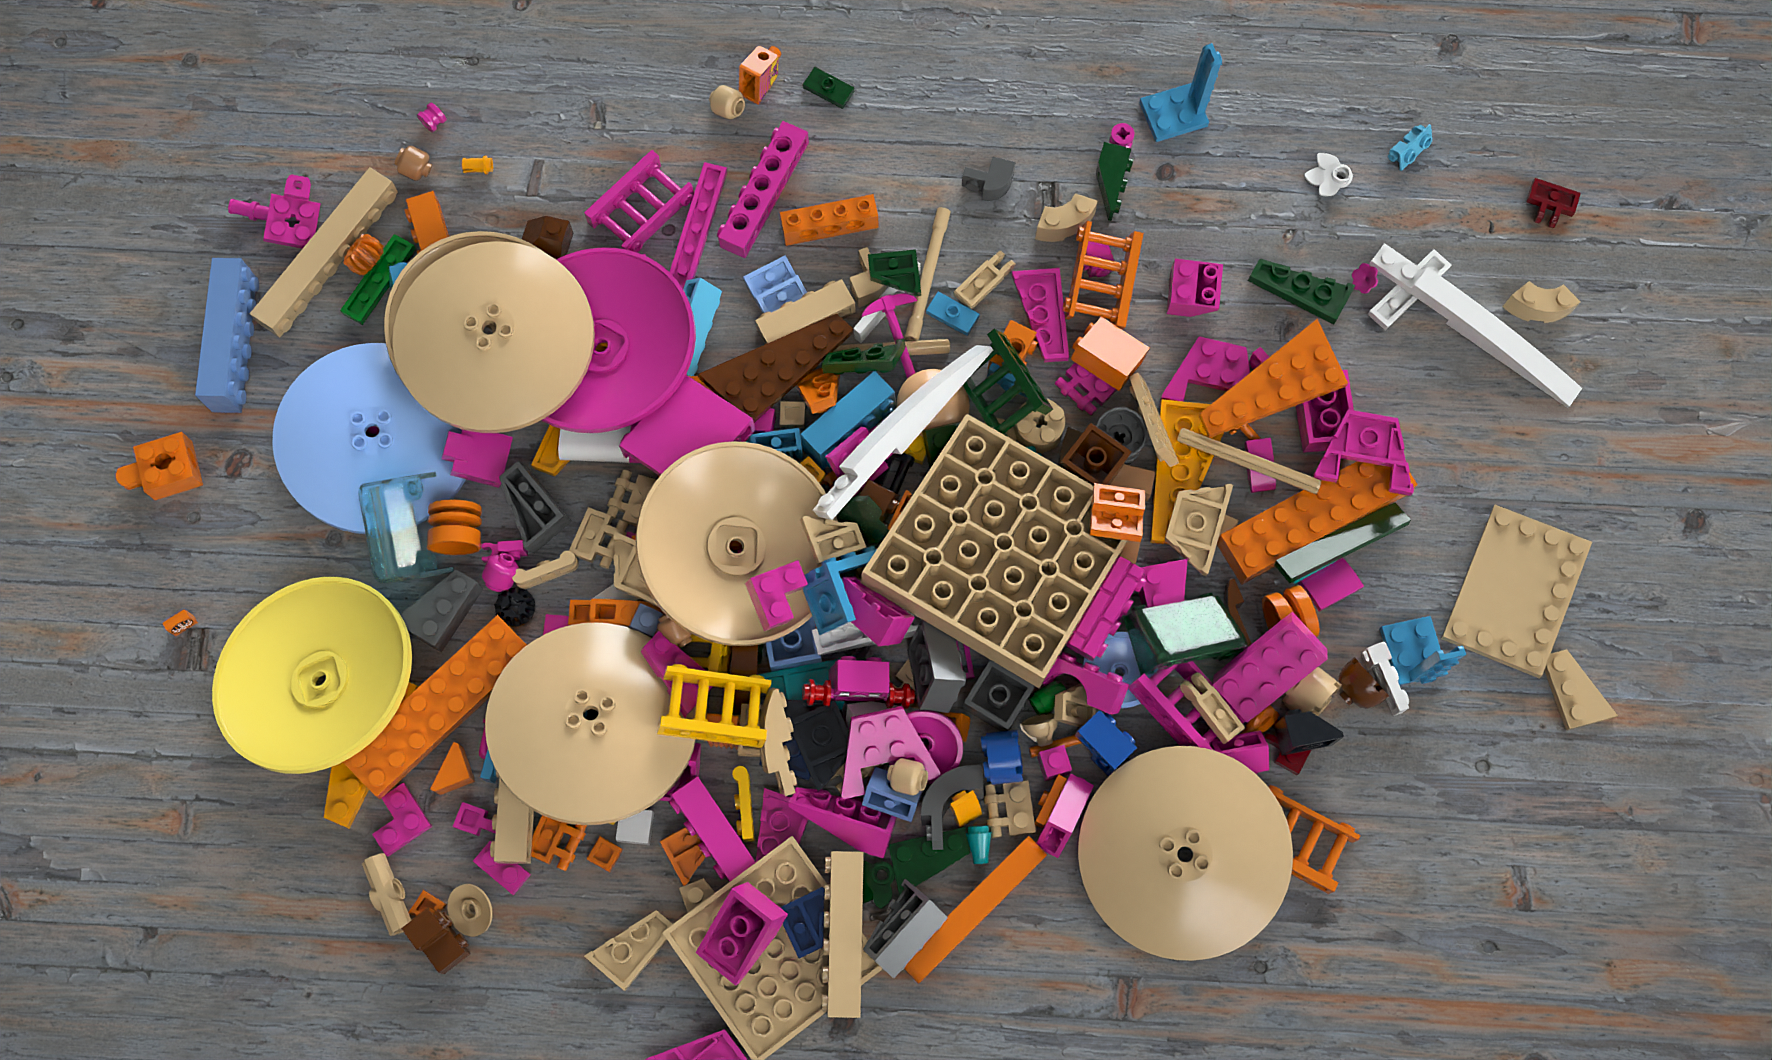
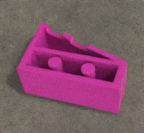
(876, 615)

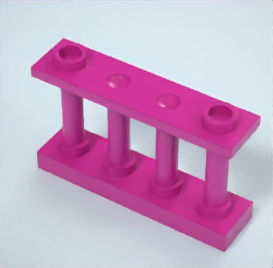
(631, 183)
(1163, 707)

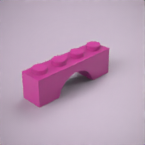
(1102, 690)

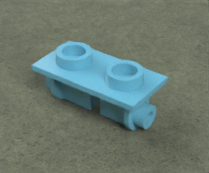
(1417, 139)

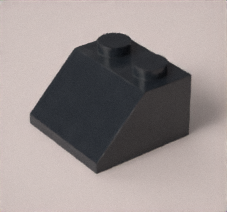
(1304, 732)

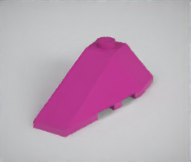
(846, 819)

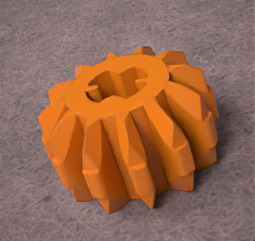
(363, 254)

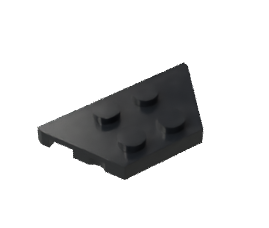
(820, 737)

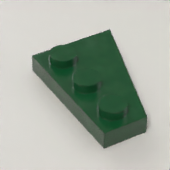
(873, 359)

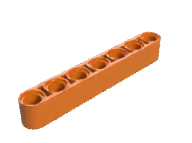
(976, 907)

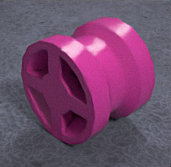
(431, 117)
(1119, 130)

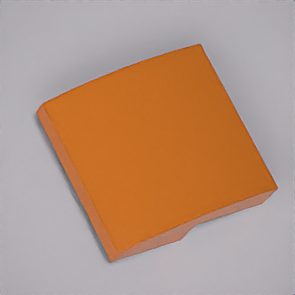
(1117, 512)

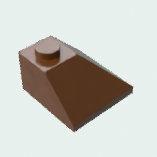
(549, 235)

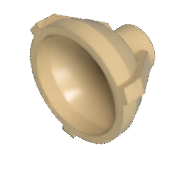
(1040, 728)

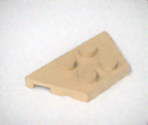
(1197, 524)
(627, 571)

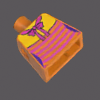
(758, 73)

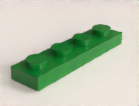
(376, 281)

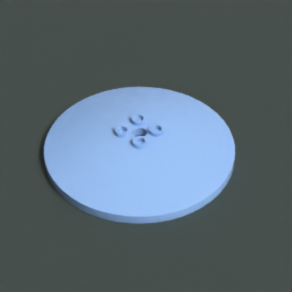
(324, 441)

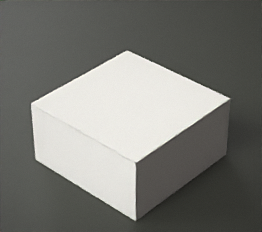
(636, 828)

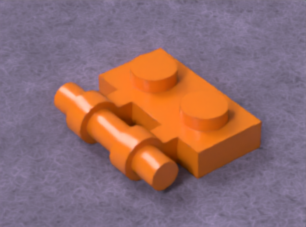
(548, 837)

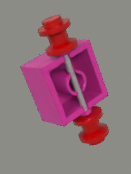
(858, 683)

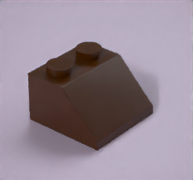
(1095, 457)

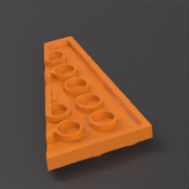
(1289, 377)

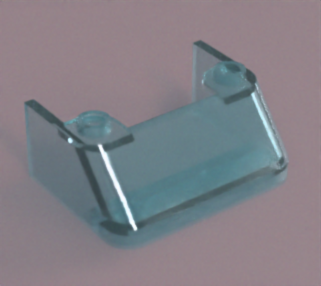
(393, 530)

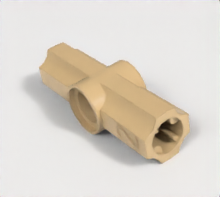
(386, 893)

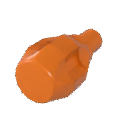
(1262, 721)

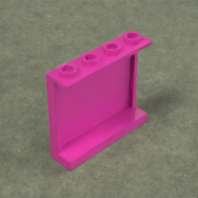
(683, 424)

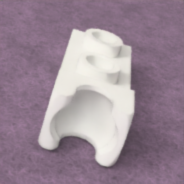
(1377, 658)

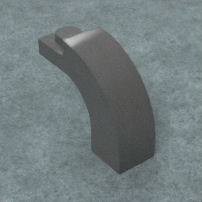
(939, 797)

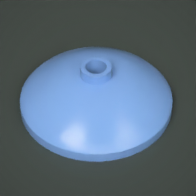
(1120, 656)

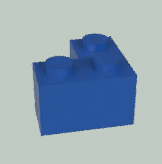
(1106, 742)

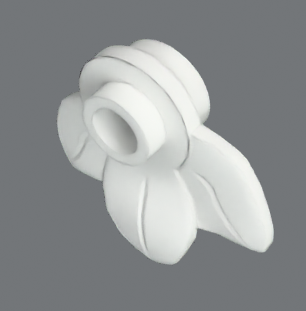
(1326, 175)

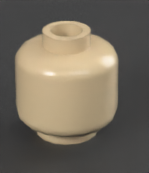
(727, 102)
(907, 776)

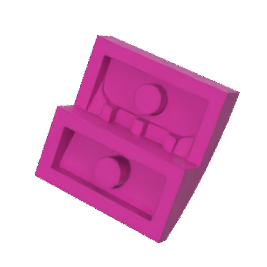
(1331, 584)

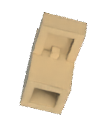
(862, 287)

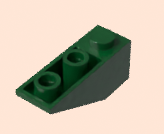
(1110, 175)

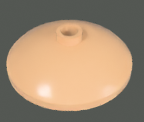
(953, 410)

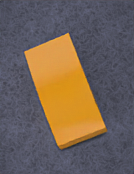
(965, 808)

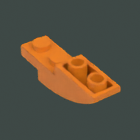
(605, 611)

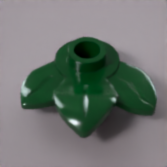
(874, 888)

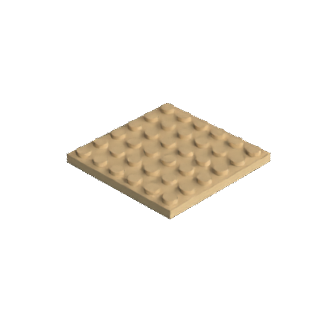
(780, 990)

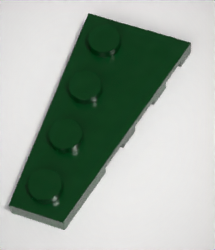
(1316, 295)

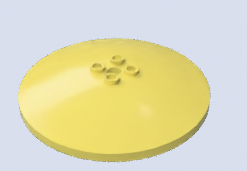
(277, 652)

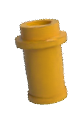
(473, 165)

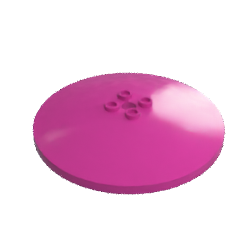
(648, 336)

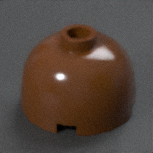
(1360, 686)

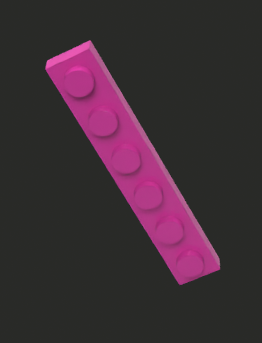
(698, 222)

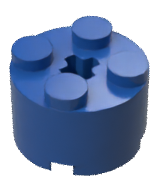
(1003, 756)

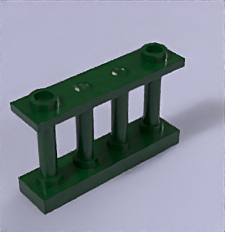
(1024, 383)

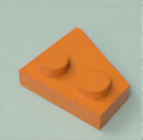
(683, 853)

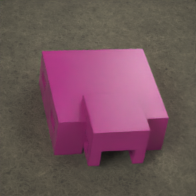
(477, 455)

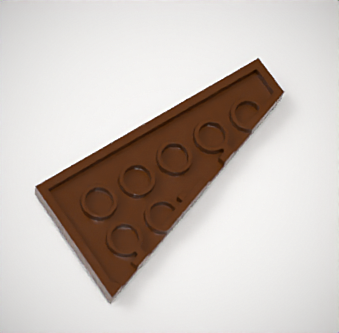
(769, 372)

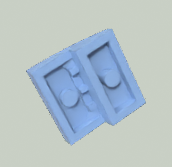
(774, 285)

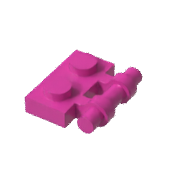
(1089, 383)

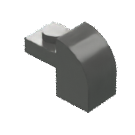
(994, 183)

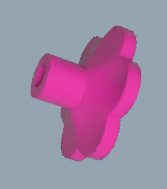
(1365, 278)

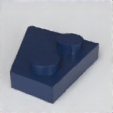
(805, 922)

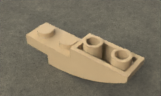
(773, 753)

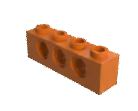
(829, 219)

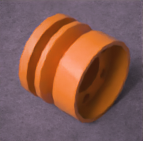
(454, 527)

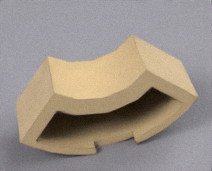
(1065, 220)
(1540, 303)

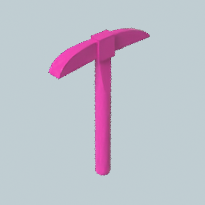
(887, 305)

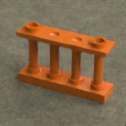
(1125, 268)
(1323, 877)

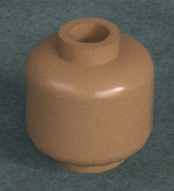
(413, 163)
(673, 632)

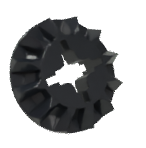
(525, 610)

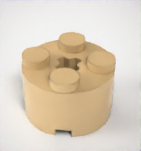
(1045, 437)
(1312, 692)

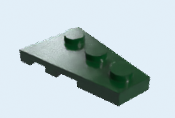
(918, 861)

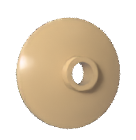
(469, 910)

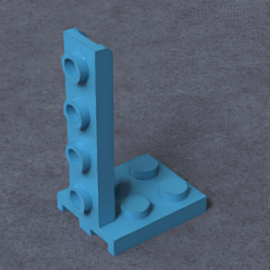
(1183, 107)
(827, 592)
(1417, 651)

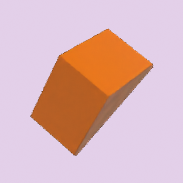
(454, 771)

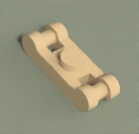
(546, 571)

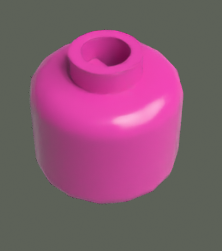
(499, 572)

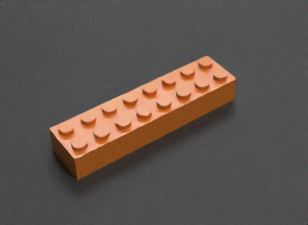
(1306, 517)
(436, 708)

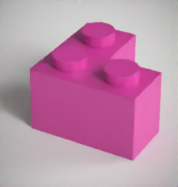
(770, 590)

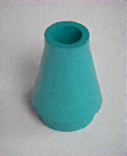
(979, 843)

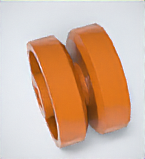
(1294, 600)

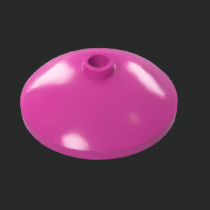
(944, 739)

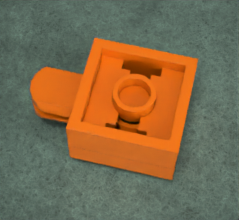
(158, 476)

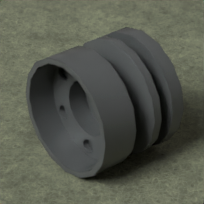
(1125, 425)

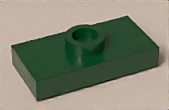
(828, 87)

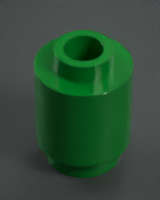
(1044, 698)

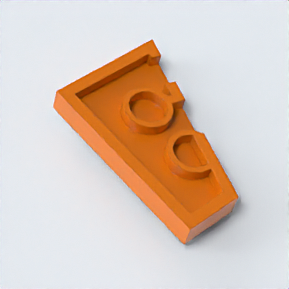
(819, 390)

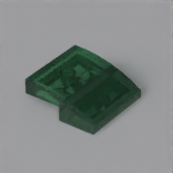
(866, 514)

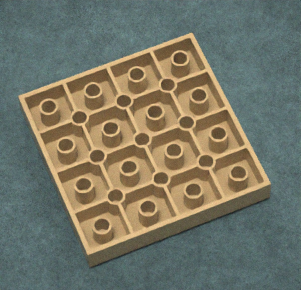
(996, 551)

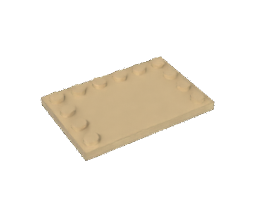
(1517, 591)

